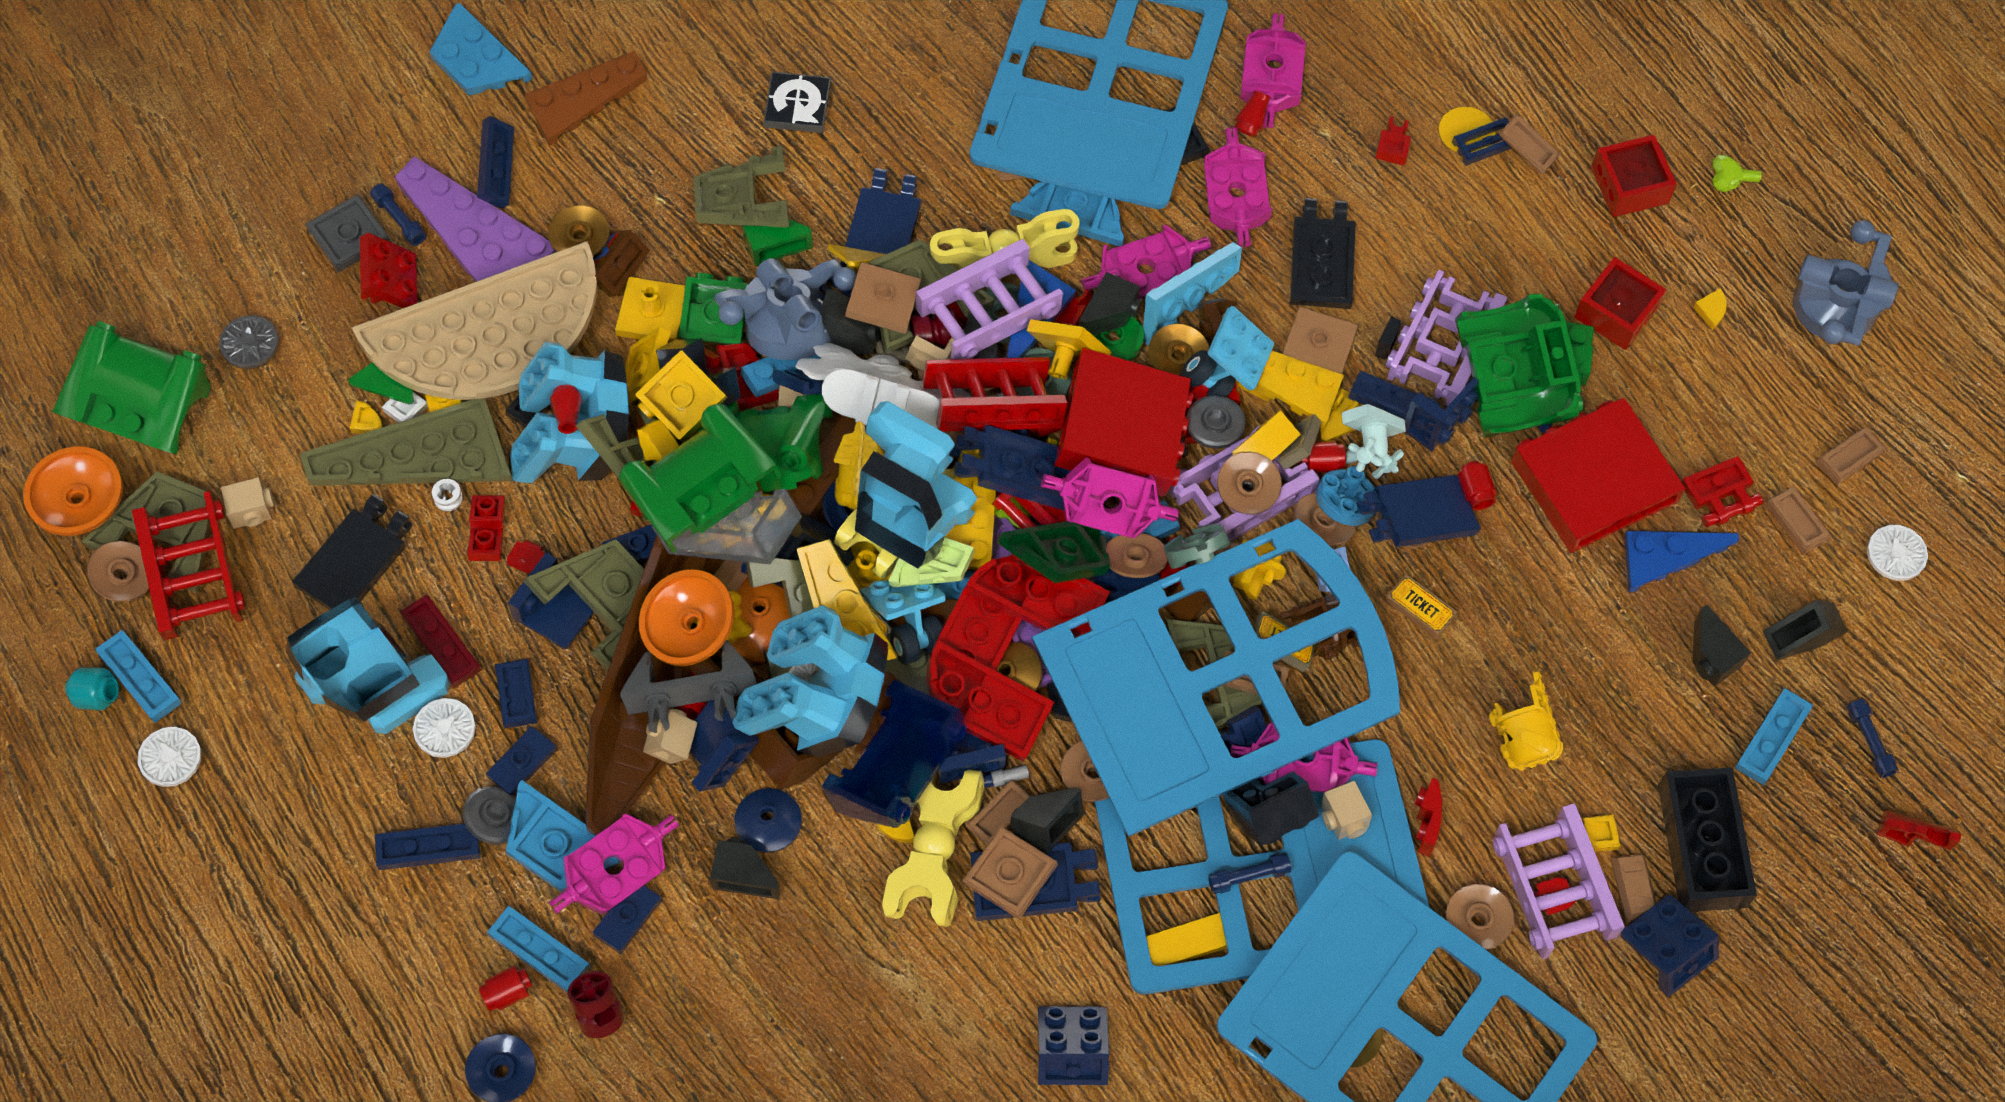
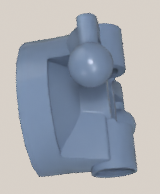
(784, 307)
(1841, 314)

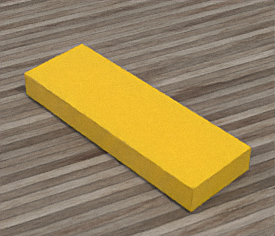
(1187, 941)

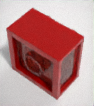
(1633, 175)
(1620, 303)

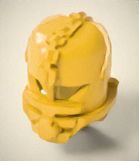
(852, 456)
(1531, 728)

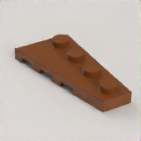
(574, 98)

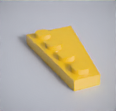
(1300, 385)
(979, 529)
(835, 588)

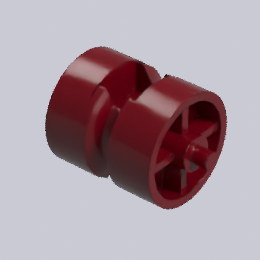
(932, 329)
(595, 1004)

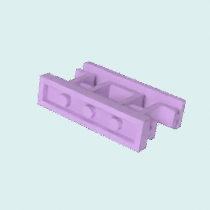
(1421, 329)
(1298, 484)

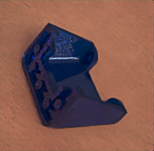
(899, 759)

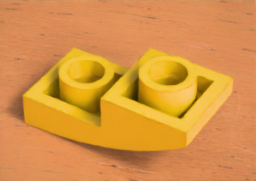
(1270, 437)
(656, 440)

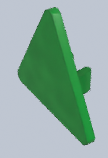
(377, 382)

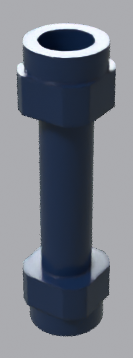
(411, 230)
(1884, 763)
(1277, 864)

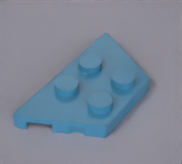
(474, 55)
(1097, 214)
(544, 835)

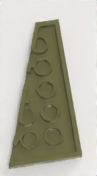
(436, 446)

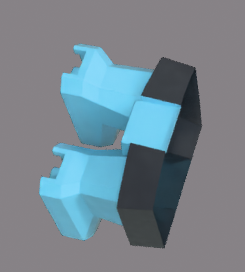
(603, 392)
(903, 494)
(361, 669)
(836, 702)

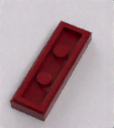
(440, 640)

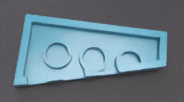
(1188, 289)

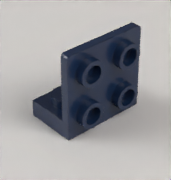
(1433, 425)
(559, 618)
(718, 748)
(971, 754)
(1673, 943)
(1073, 1045)

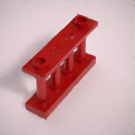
(1004, 412)
(155, 557)

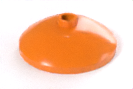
(63, 479)
(675, 606)
(762, 623)

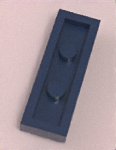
(495, 162)
(425, 847)

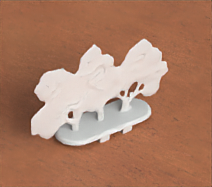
(858, 385)

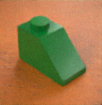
(776, 242)

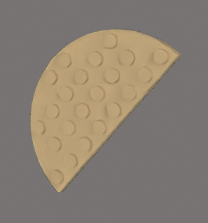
(485, 332)

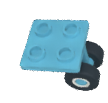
(1239, 353)
(907, 601)

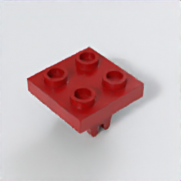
(387, 272)

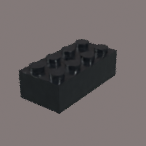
(1707, 839)

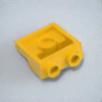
(679, 396)

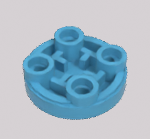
(1340, 492)

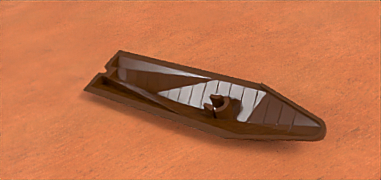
(617, 740)

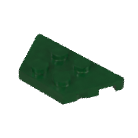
(1060, 550)

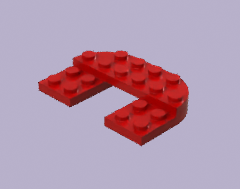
(977, 635)

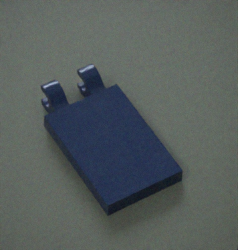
(883, 218)
(1010, 464)
(1420, 511)
(1059, 891)

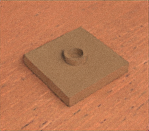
(883, 297)
(1320, 340)
(1010, 873)

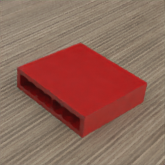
(1125, 418)
(1597, 474)

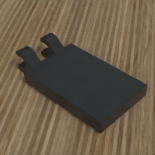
(1323, 258)
(354, 556)

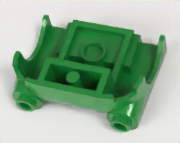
(1521, 365)
(132, 388)
(788, 438)
(699, 478)

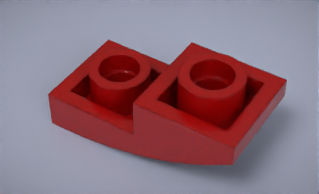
(486, 528)
(1430, 813)

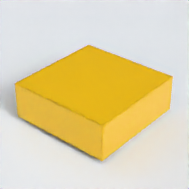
(1602, 832)

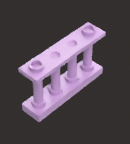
(982, 274)
(1580, 857)

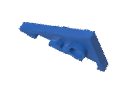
(1023, 341)
(1657, 554)

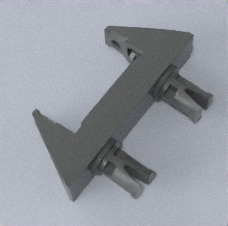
(644, 694)

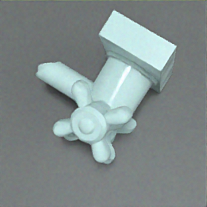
(1375, 428)

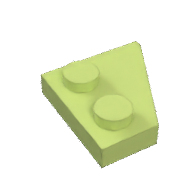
(946, 567)

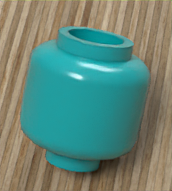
(92, 688)

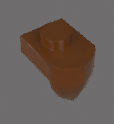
(1210, 315)

